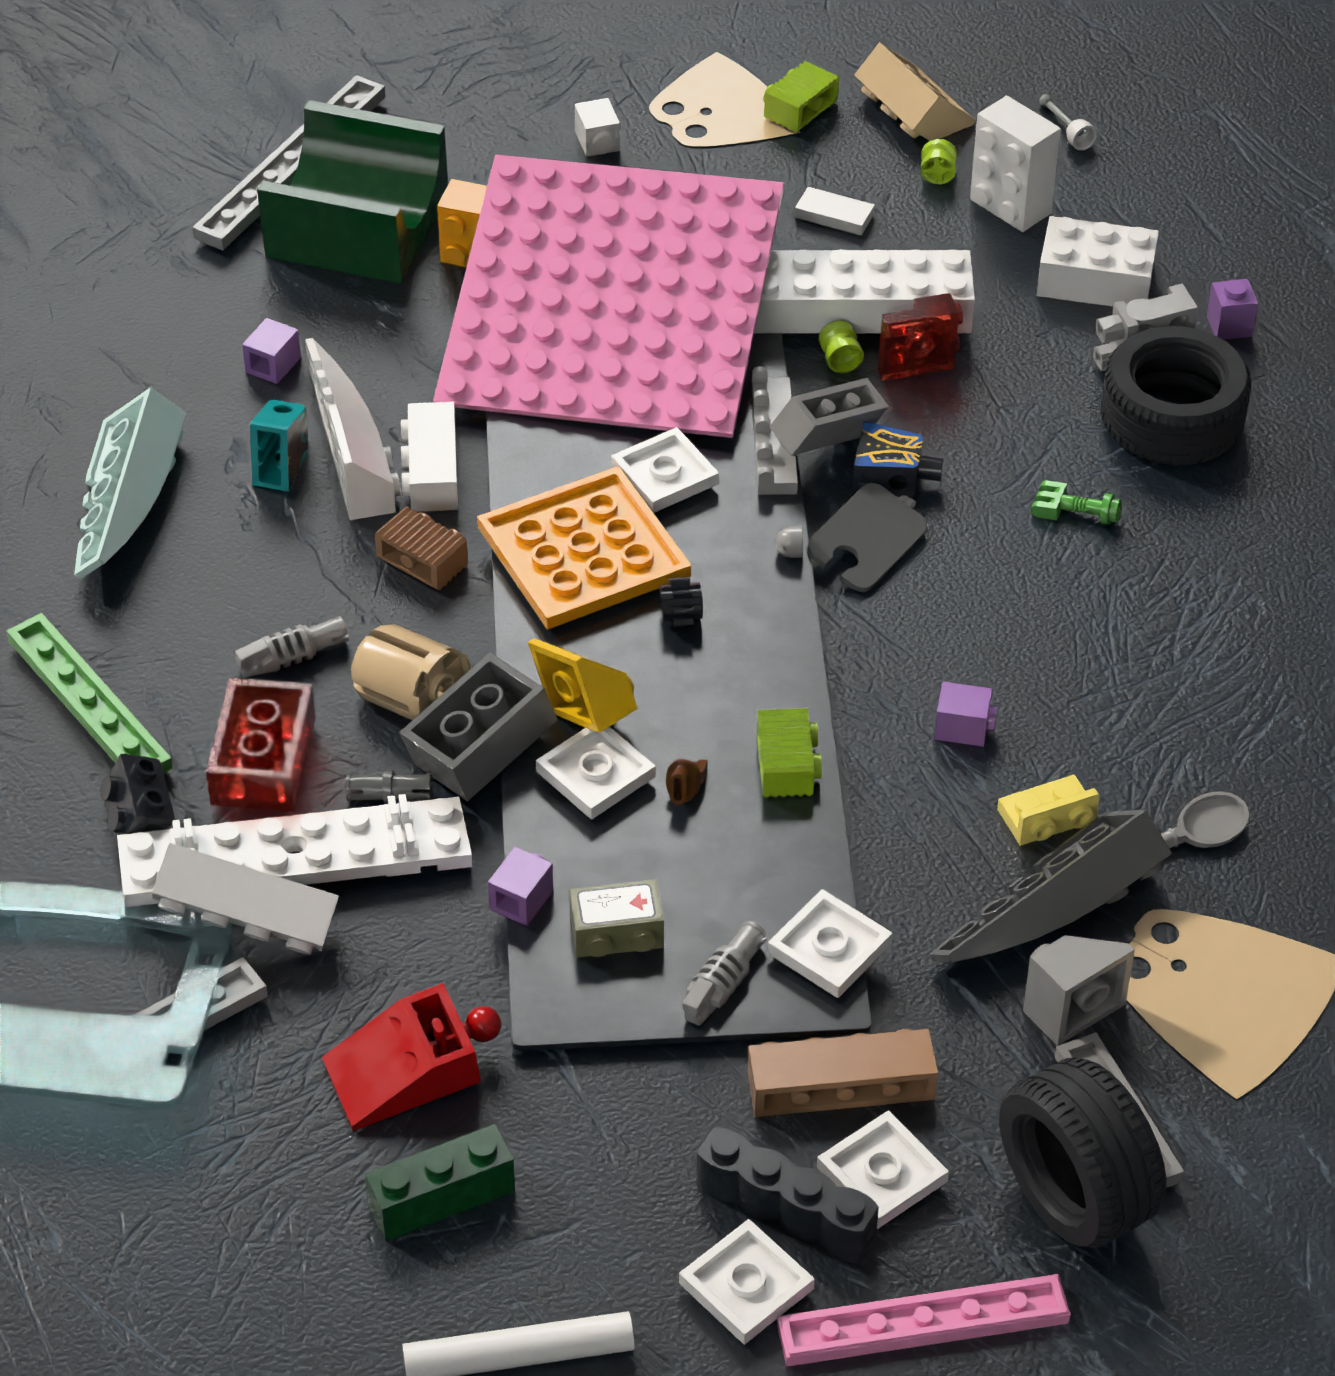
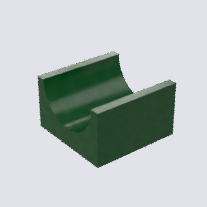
(358, 193)

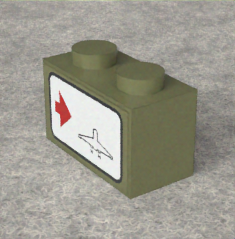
(616, 918)

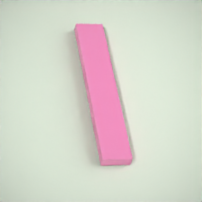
(922, 1320)

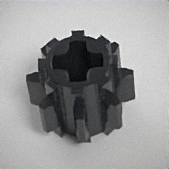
(681, 601)

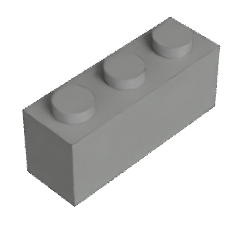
(827, 416)

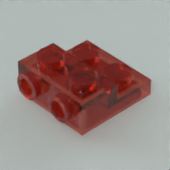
(920, 338)

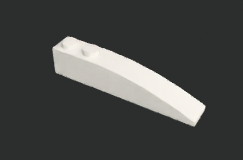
(353, 439)

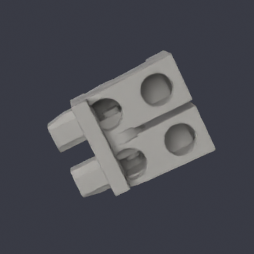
(1143, 314)

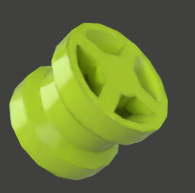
(932, 168)

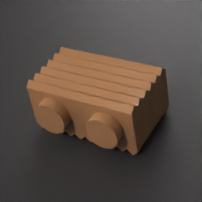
(422, 547)

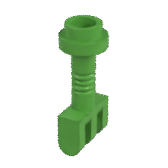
(1054, 498)

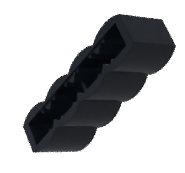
(794, 1197)

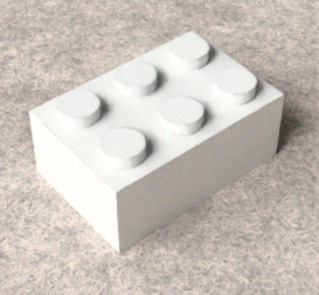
(1014, 163)
(1096, 261)

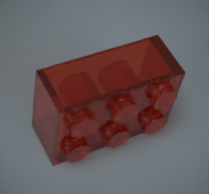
(261, 744)

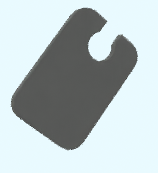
(874, 529)

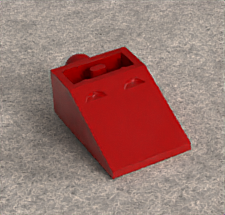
(395, 1064)

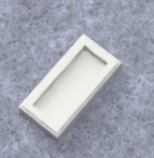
(834, 211)

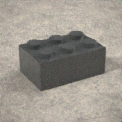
(479, 726)

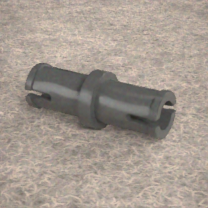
(389, 784)

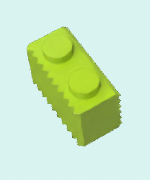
(800, 96)
(786, 752)

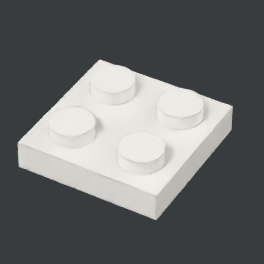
(666, 469)
(595, 770)
(830, 943)
(885, 1165)
(746, 1281)

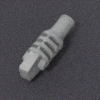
(269, 653)
(722, 973)

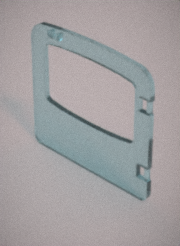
(103, 1054)

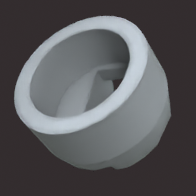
(790, 542)

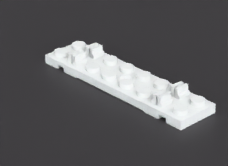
(331, 844)

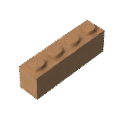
(842, 1072)

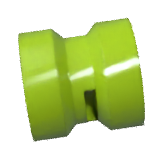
(841, 346)

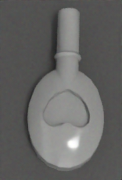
(1209, 821)

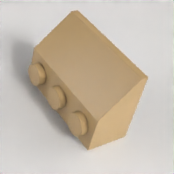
(910, 95)

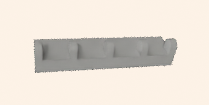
(773, 463)

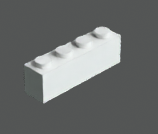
(245, 898)

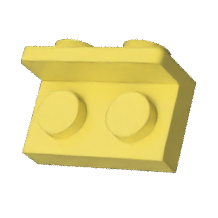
(1048, 809)

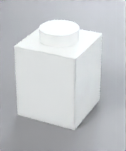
(597, 127)

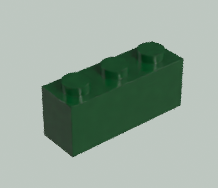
(440, 1182)

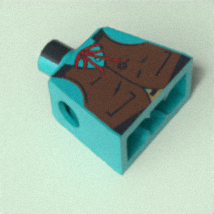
(278, 430)

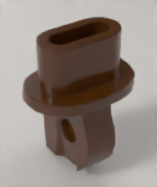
(684, 779)

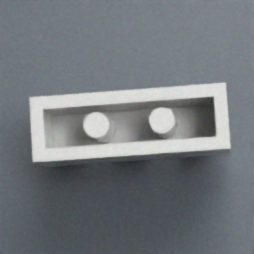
(430, 456)

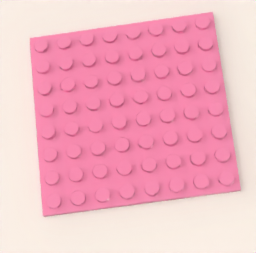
(611, 295)

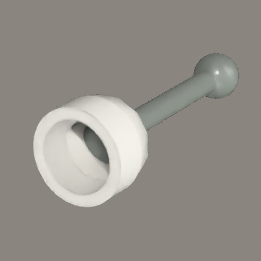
(1079, 132)

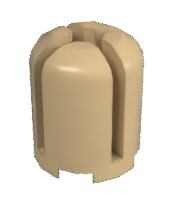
(405, 670)

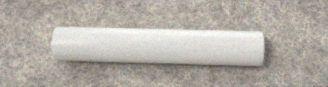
(520, 1346)

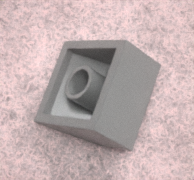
(1076, 984)

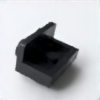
(136, 795)

